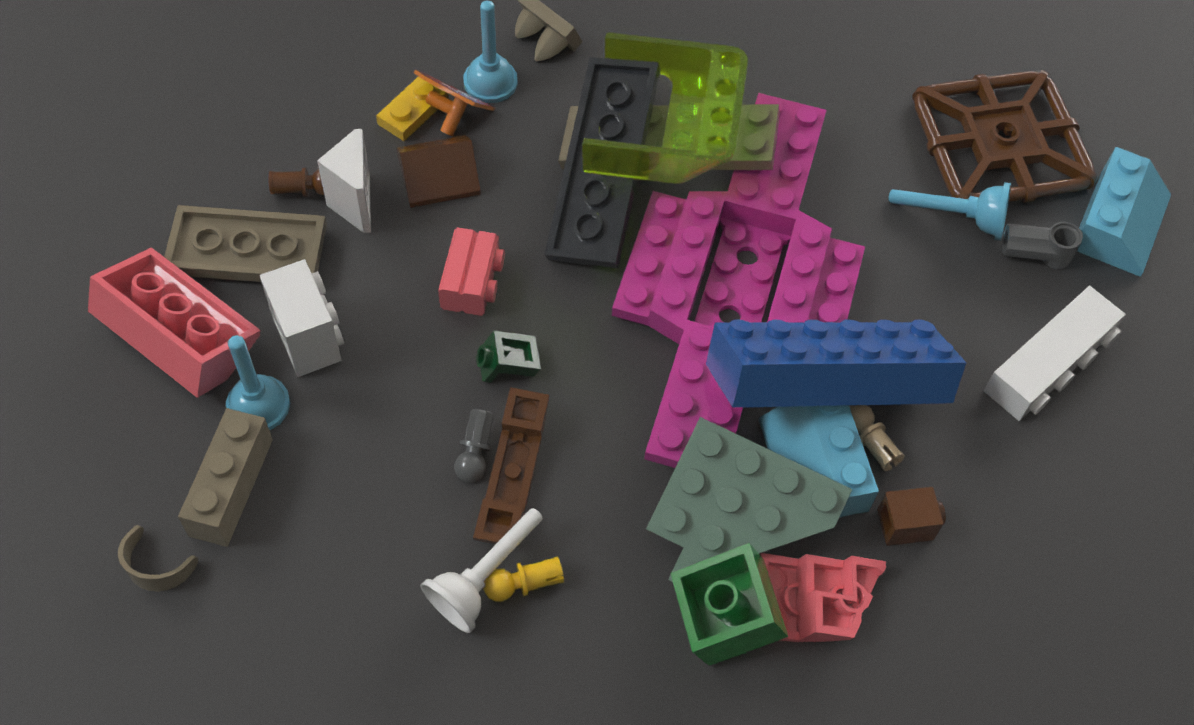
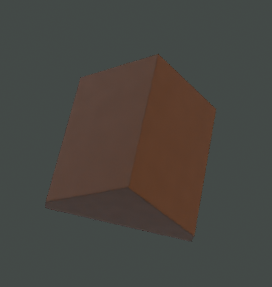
(439, 170)

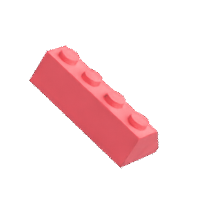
(169, 319)

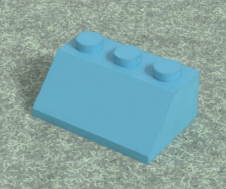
(1124, 212)
(826, 443)

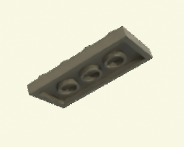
(242, 242)

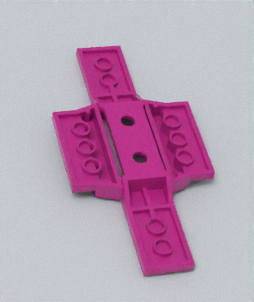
(756, 216)

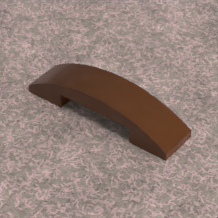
(513, 464)

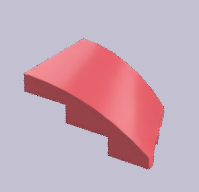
(822, 595)

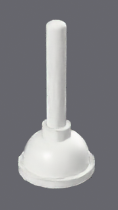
(457, 594)

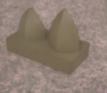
(557, 32)

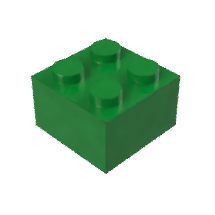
(728, 605)

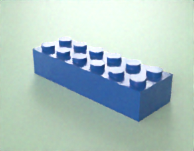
(833, 363)

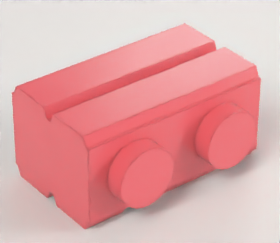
(470, 271)

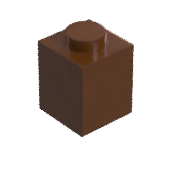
(911, 516)

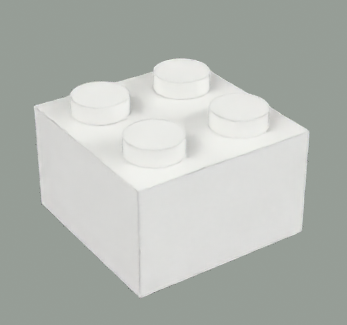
(303, 317)

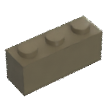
(226, 477)

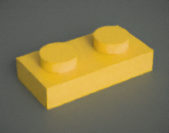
(408, 109)

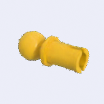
(502, 584)

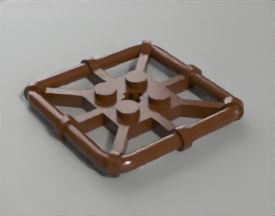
(1014, 119)

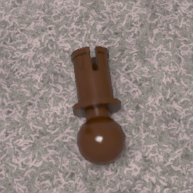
(295, 182)

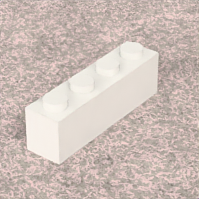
(1054, 353)

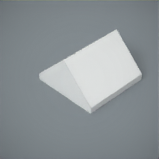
(347, 180)

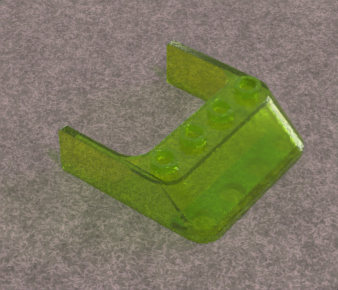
(700, 117)

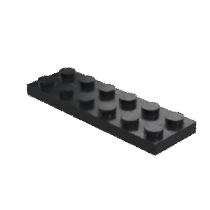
(592, 207)

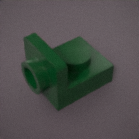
(508, 354)

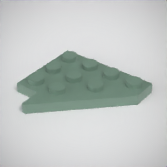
(741, 494)

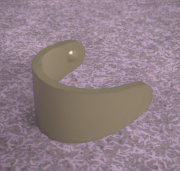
(152, 582)

